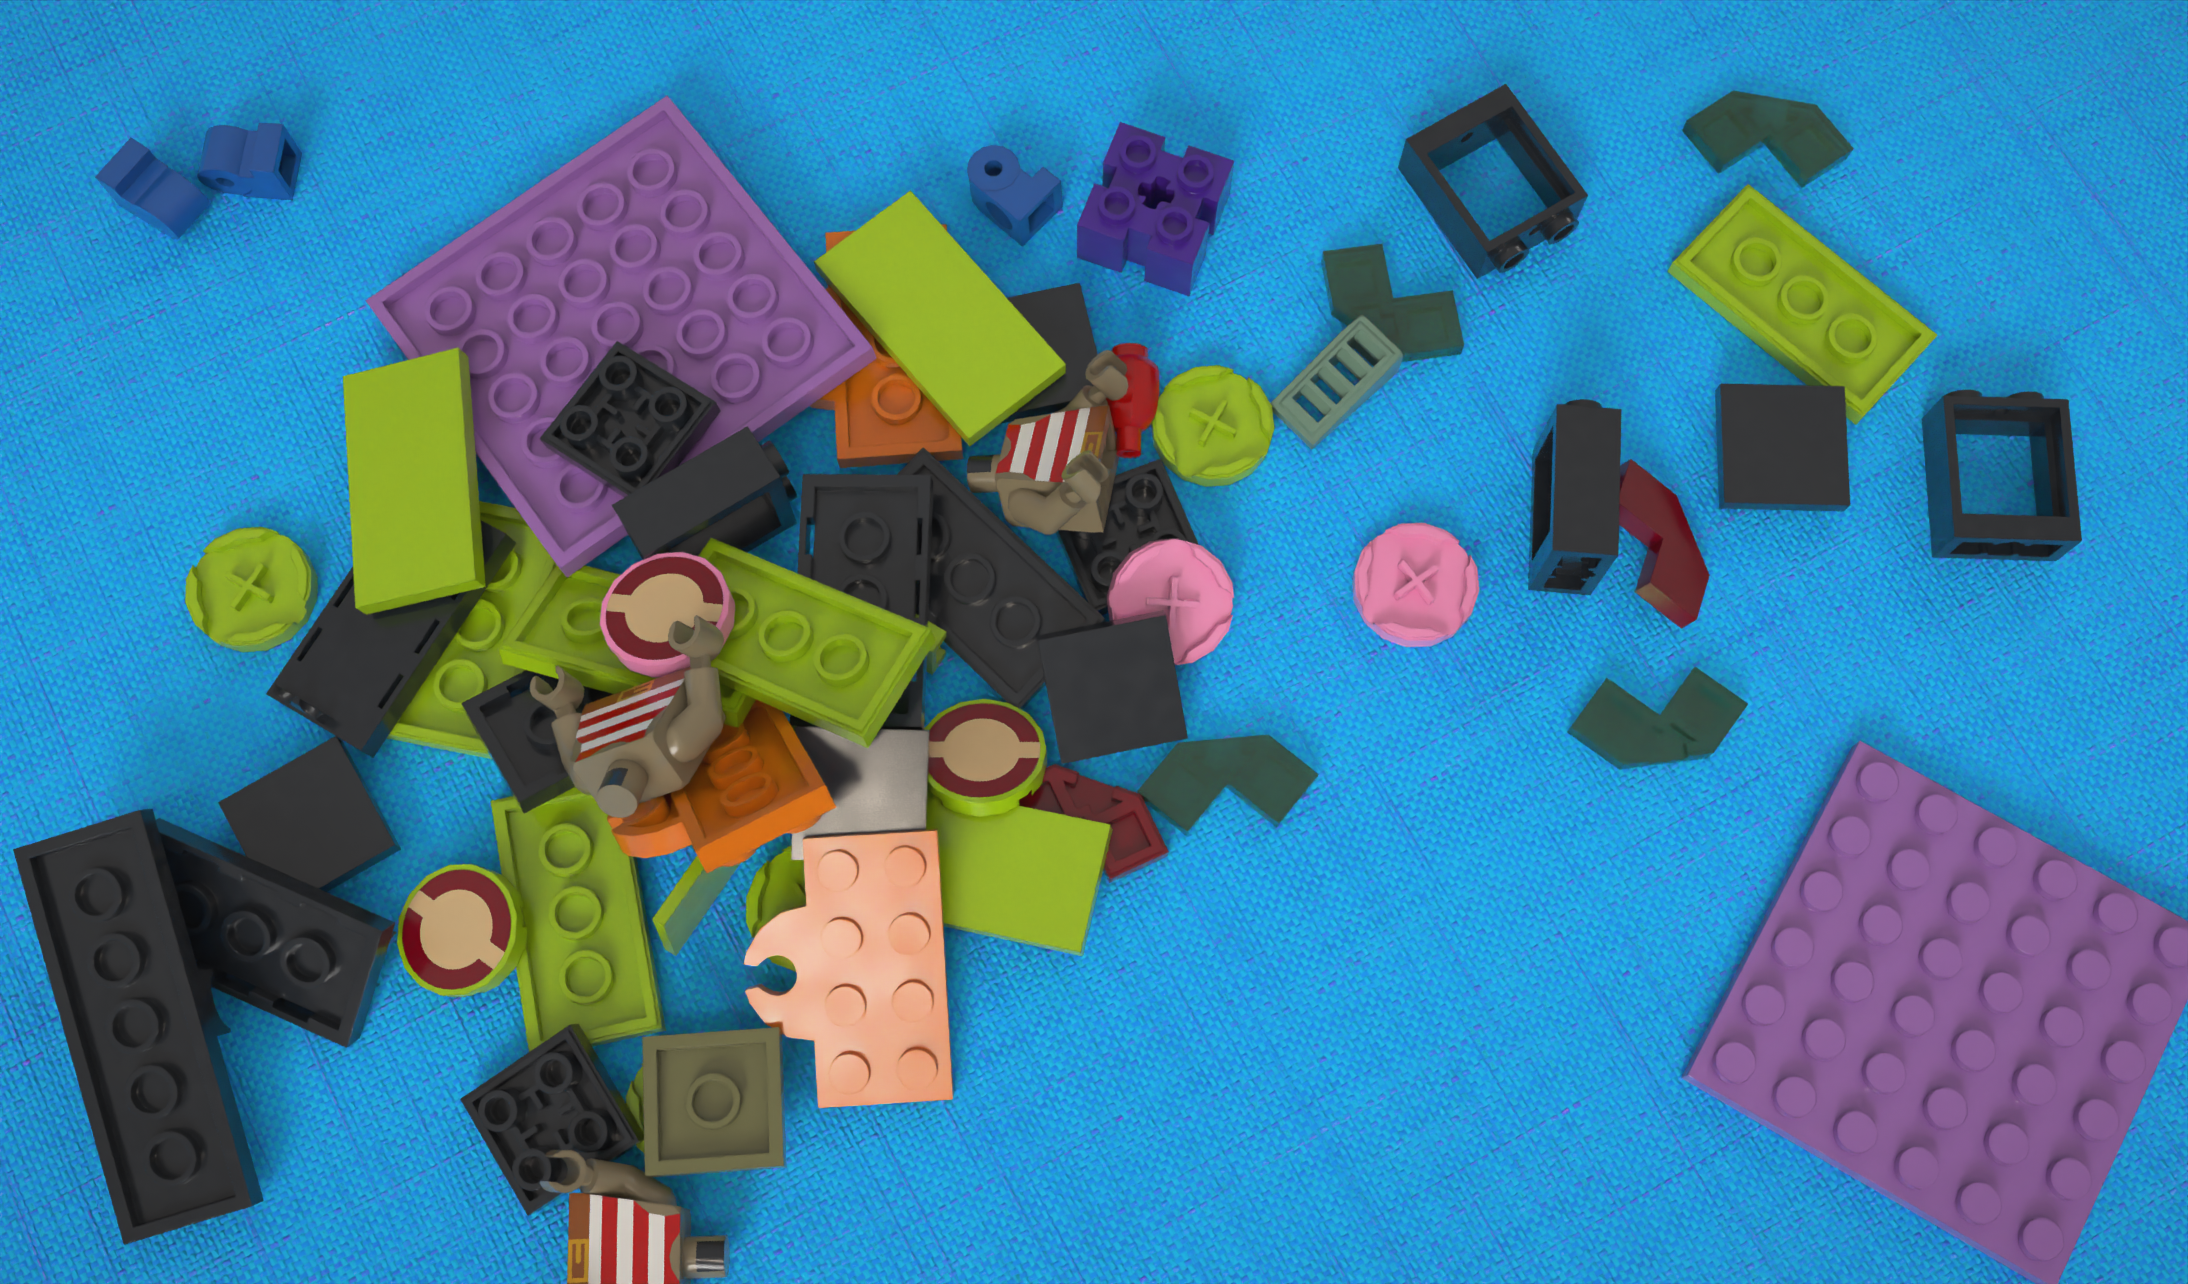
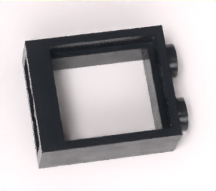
(1468, 129)
(724, 494)
(1575, 498)
(2002, 536)

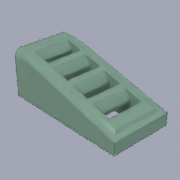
(1372, 346)

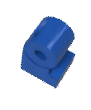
(249, 161)
(152, 190)
(1010, 195)

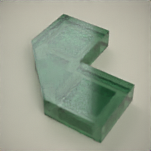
(1791, 130)
(1417, 324)
(1636, 736)
(1249, 766)

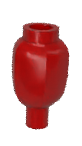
(1139, 405)

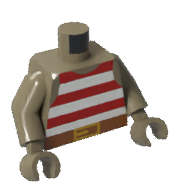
(1062, 464)
(645, 736)
(631, 1228)

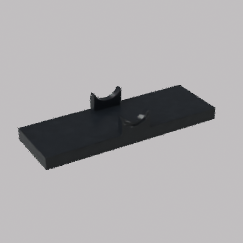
(139, 1025)

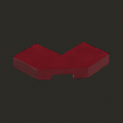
(1673, 568)
(1134, 836)

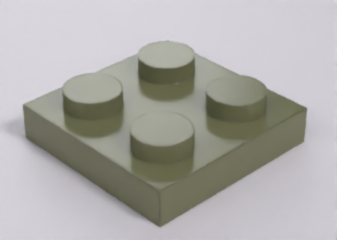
(713, 1102)

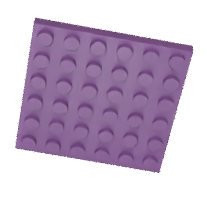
(634, 248)
(1950, 1013)

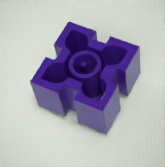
(1154, 208)

